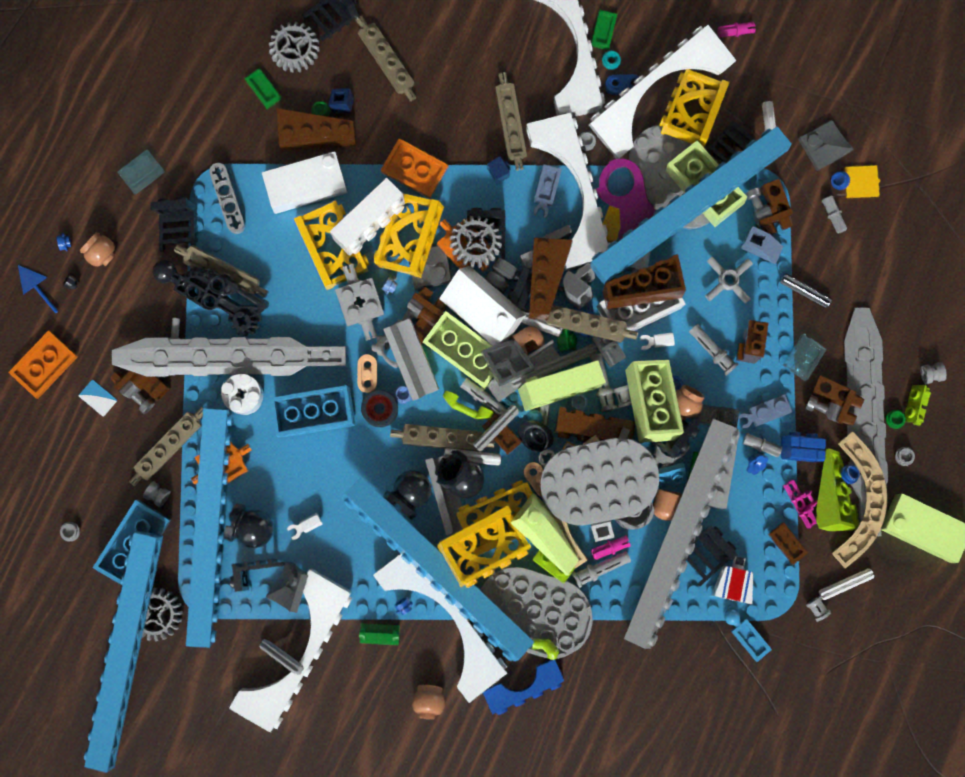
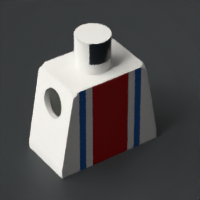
(735, 582)

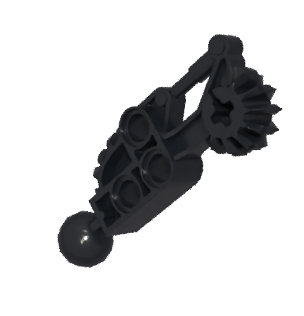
(208, 285)

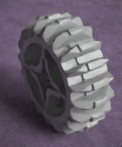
(306, 37)
(488, 254)
(162, 620)

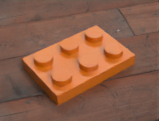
(414, 168)
(43, 364)

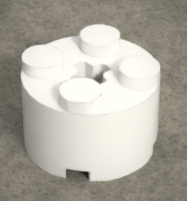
(231, 392)

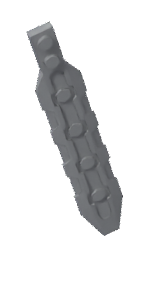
(223, 356)
(864, 375)

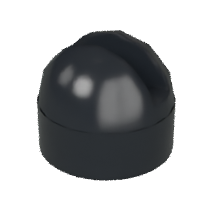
(70, 280)

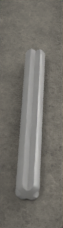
(557, 364)

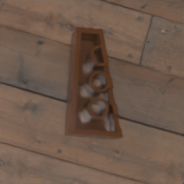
(313, 131)
(547, 270)
(647, 285)
(585, 427)

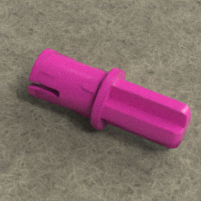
(736, 29)
(610, 547)

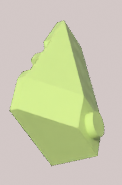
(543, 531)

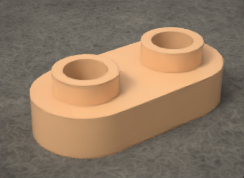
(367, 374)
(534, 481)

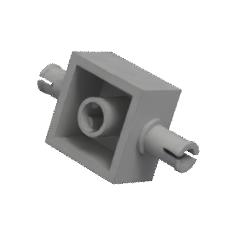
(348, 296)

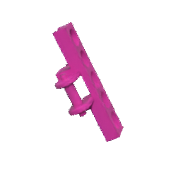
(794, 499)

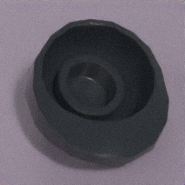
(535, 436)

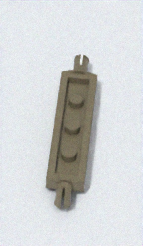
(386, 58)
(511, 121)
(197, 257)
(589, 324)
(438, 437)
(167, 446)

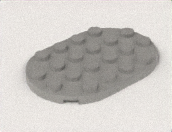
(652, 154)
(599, 481)
(542, 607)

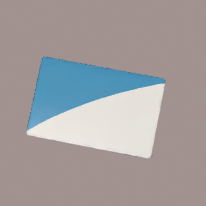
(97, 398)

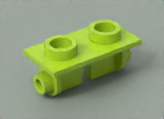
(918, 396)
(550, 567)

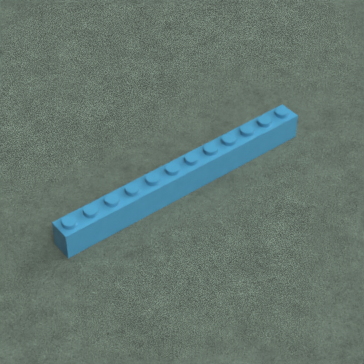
(690, 205)
(208, 528)
(433, 566)
(123, 651)

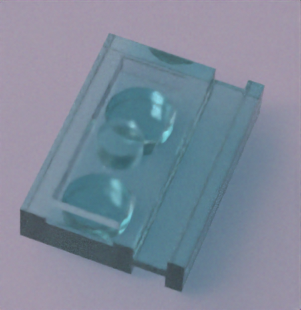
(141, 172)
(804, 357)

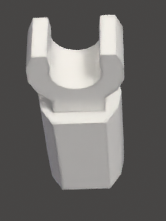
(658, 340)
(306, 525)

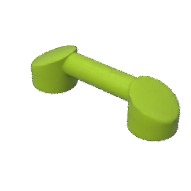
(451, 399)

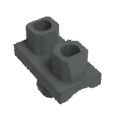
(609, 350)

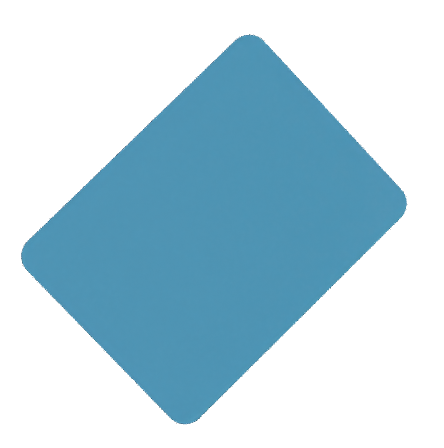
(314, 470)

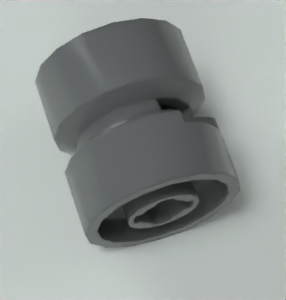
(501, 274)

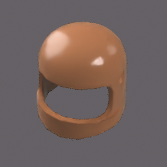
(529, 339)
(666, 504)

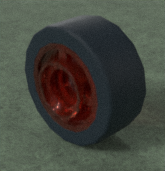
(371, 401)

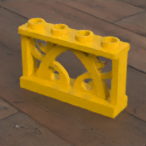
(700, 130)
(308, 233)
(423, 245)
(457, 541)
(487, 545)

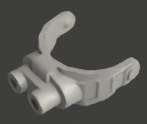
(382, 347)
(665, 460)

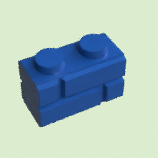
(803, 448)

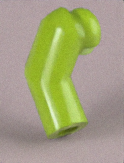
(548, 646)

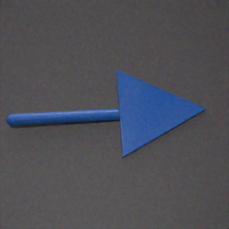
(30, 280)

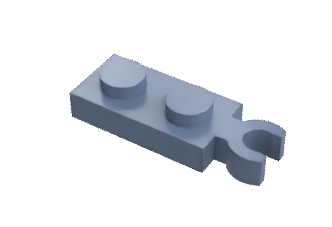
(547, 188)
(767, 411)

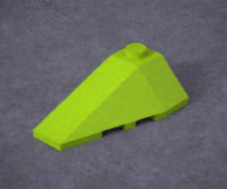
(834, 503)

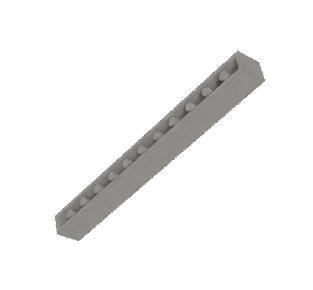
(681, 534)

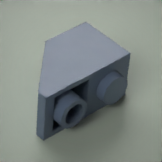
(762, 245)

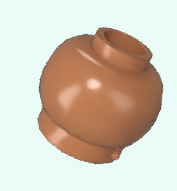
(98, 250)
(689, 402)
(428, 701)

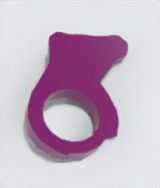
(632, 206)

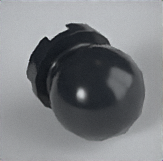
(460, 475)
(410, 491)
(250, 527)

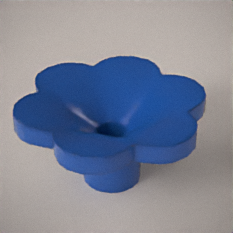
(756, 464)

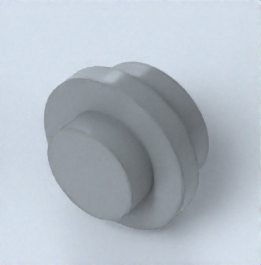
(588, 141)
(904, 456)
(70, 531)

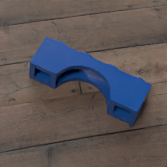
(501, 697)

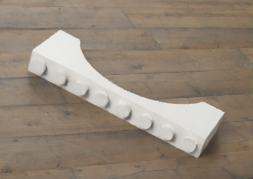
(701, 52)
(582, 91)
(560, 139)
(480, 665)
(266, 703)

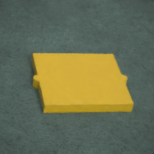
(863, 181)

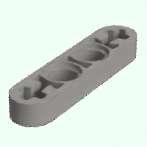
(227, 198)

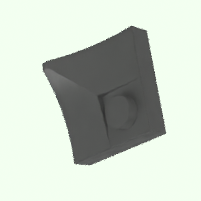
(825, 145)
(436, 270)
(507, 362)
(289, 587)

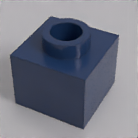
(341, 100)
(499, 170)

